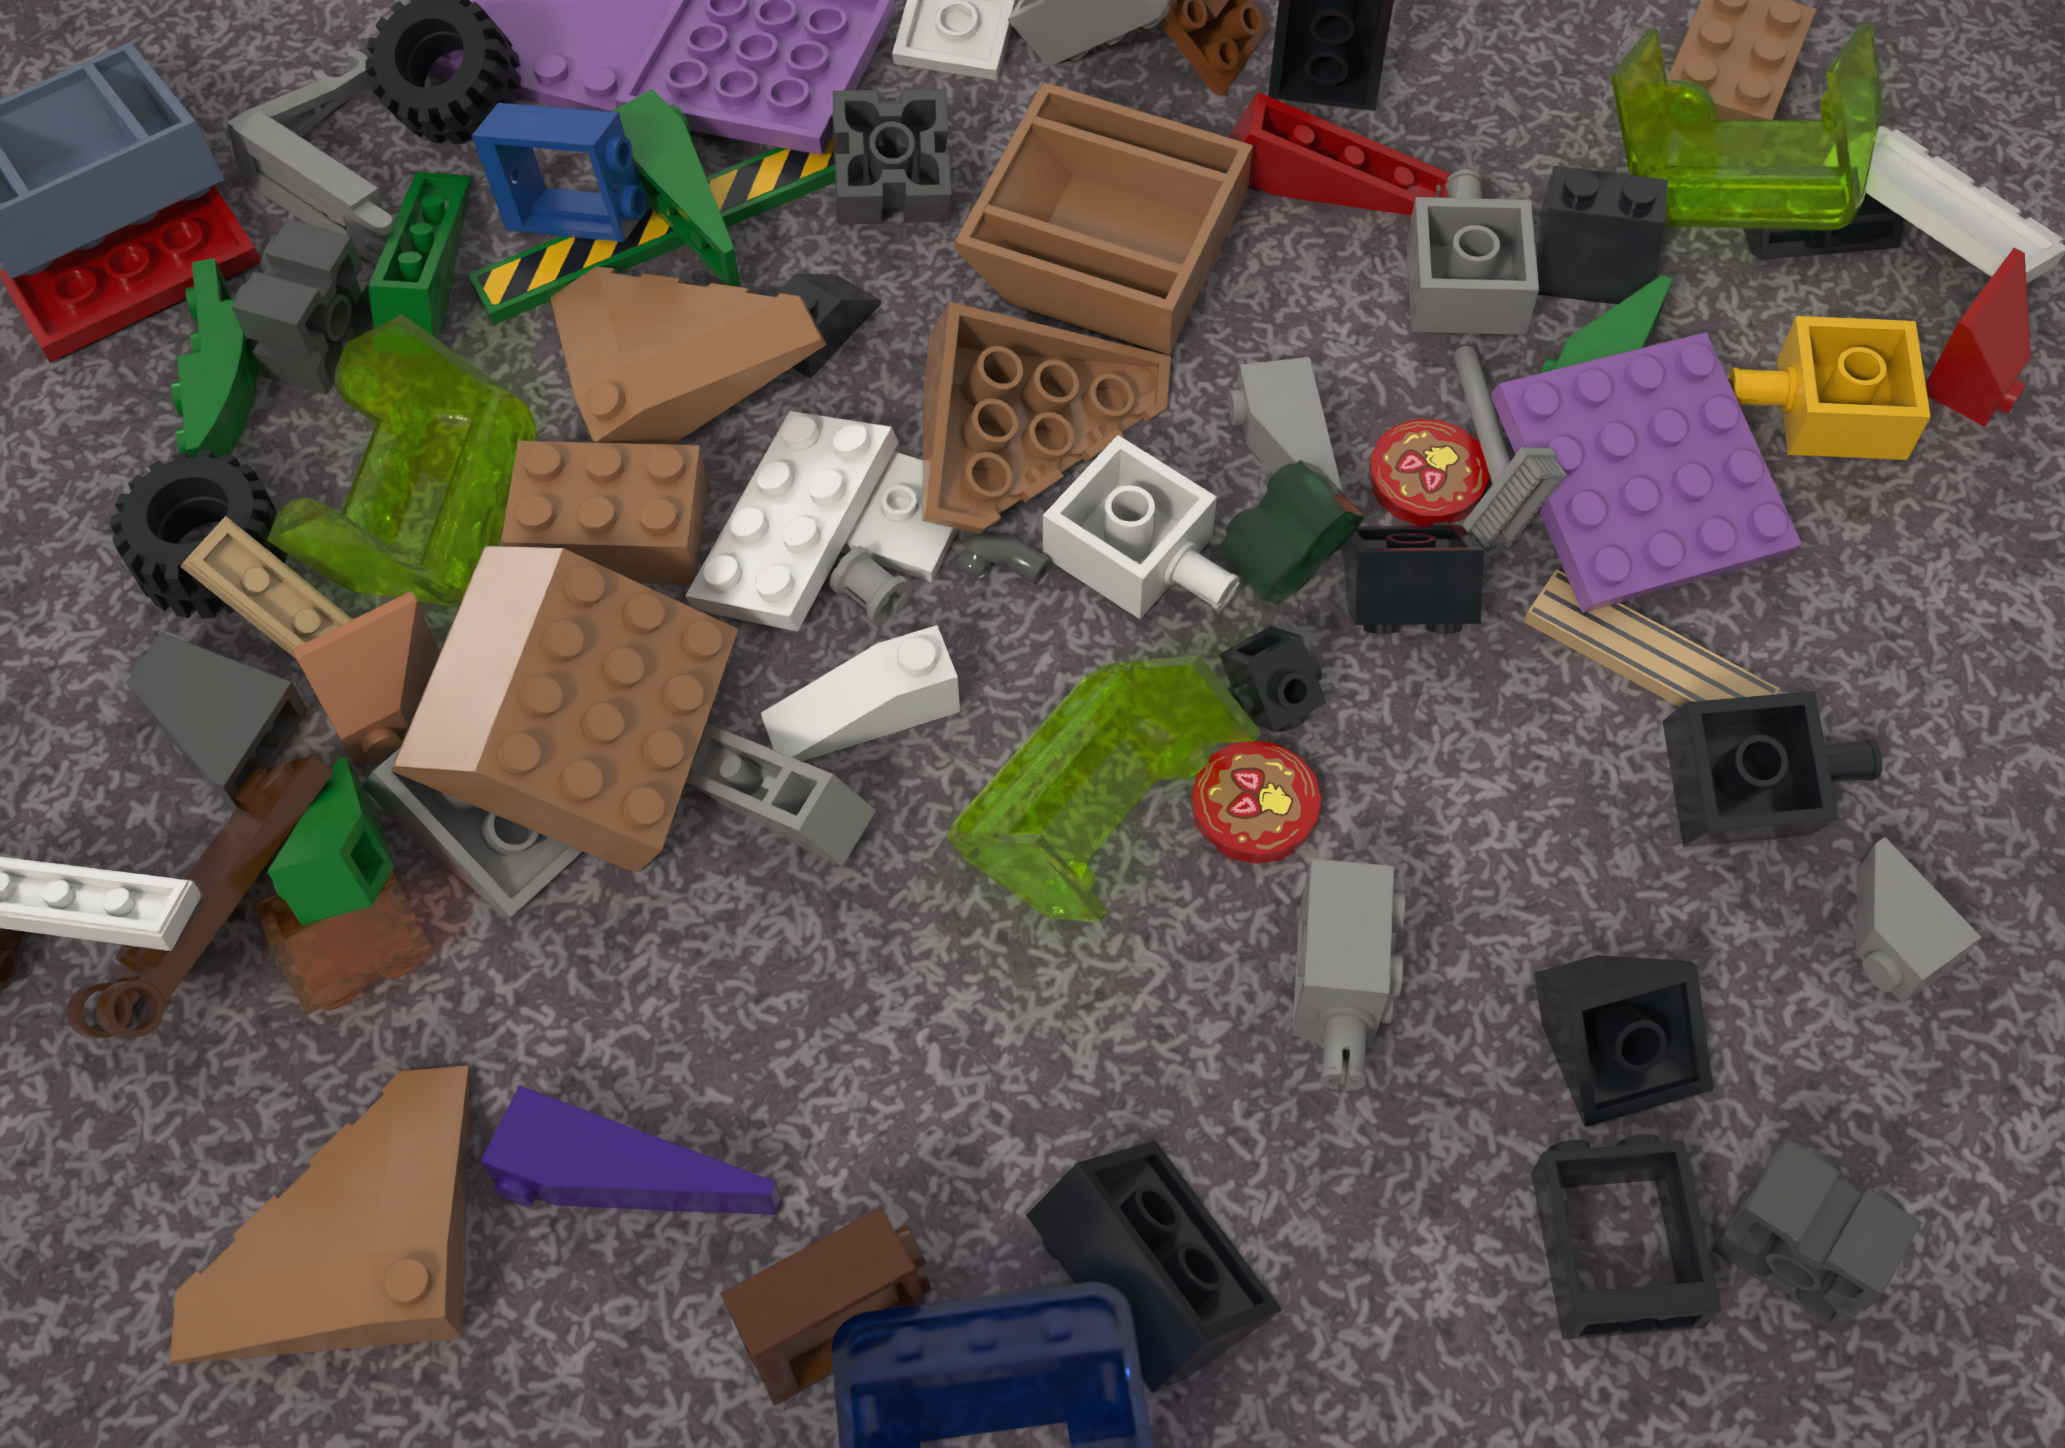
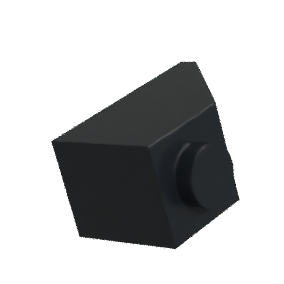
(836, 309)

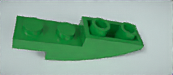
(219, 375)

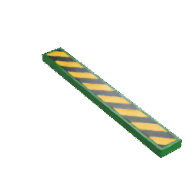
(739, 192)

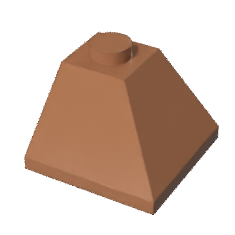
(372, 676)

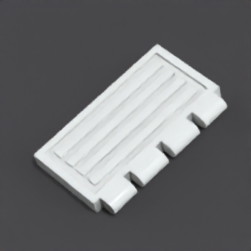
(1953, 210)

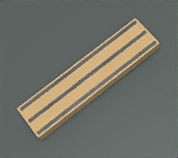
(1640, 648)

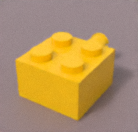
(1844, 388)

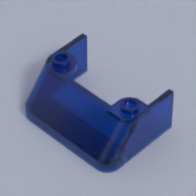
(993, 1369)

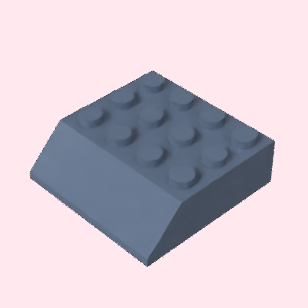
(92, 157)

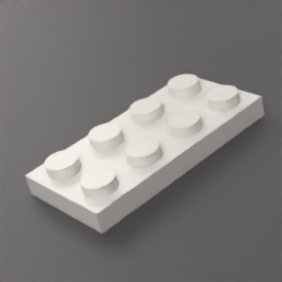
(792, 520)

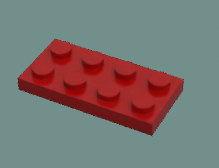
(129, 274)

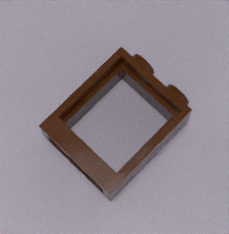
(800, 1302)

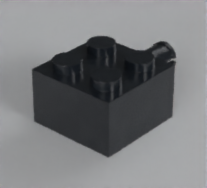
(1758, 768)

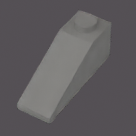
(1282, 415)
(780, 793)

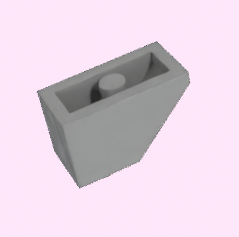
(1905, 925)

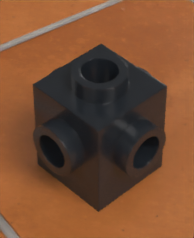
(1274, 679)

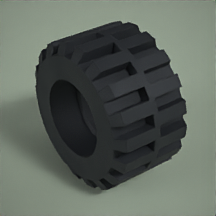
(415, 40)
(170, 505)

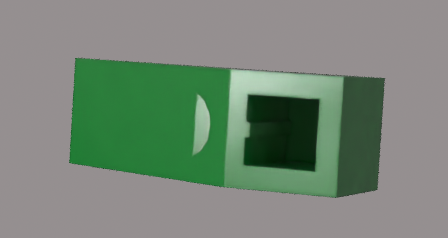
(335, 852)

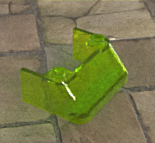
(1751, 169)
(1087, 773)

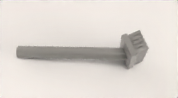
(1517, 483)

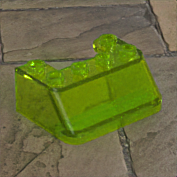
(429, 477)

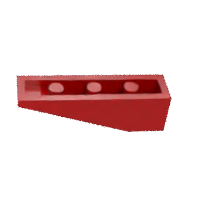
(1328, 164)

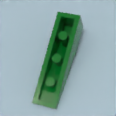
(676, 181)
(421, 253)

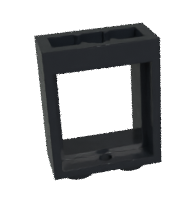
(1632, 1310)

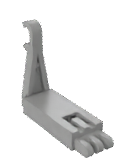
(301, 176)

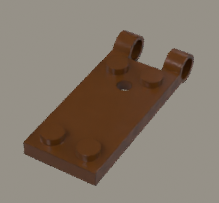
(268, 811)

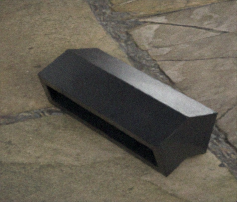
(1870, 229)

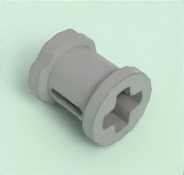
(870, 585)

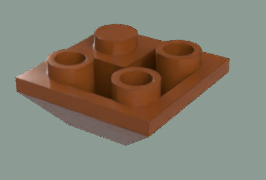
(1215, 36)

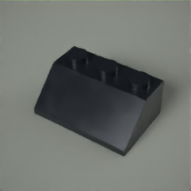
(1149, 1236)

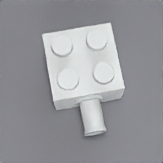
(1136, 531)

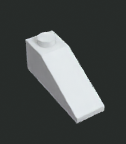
(867, 697)

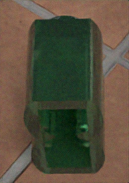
(1289, 531)

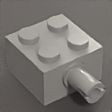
(1471, 261)
(1347, 962)

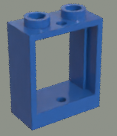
(524, 202)

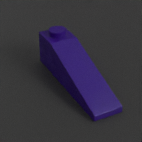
(590, 1161)

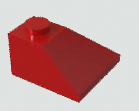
(1987, 348)

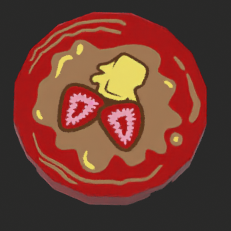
(1428, 472)
(1256, 801)

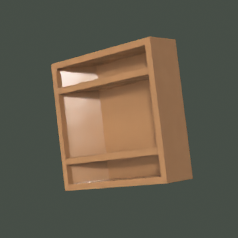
(1106, 216)
(568, 702)

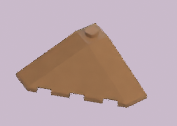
(671, 355)
(1019, 407)
(355, 1246)

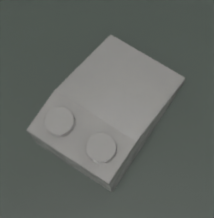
(484, 850)

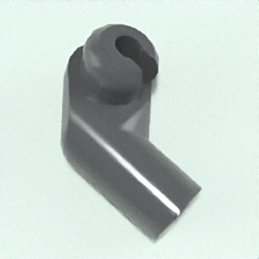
(1002, 550)

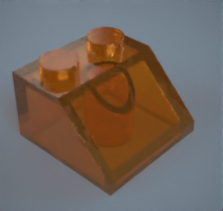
(345, 952)

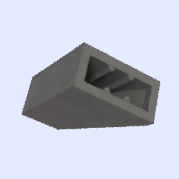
(216, 710)

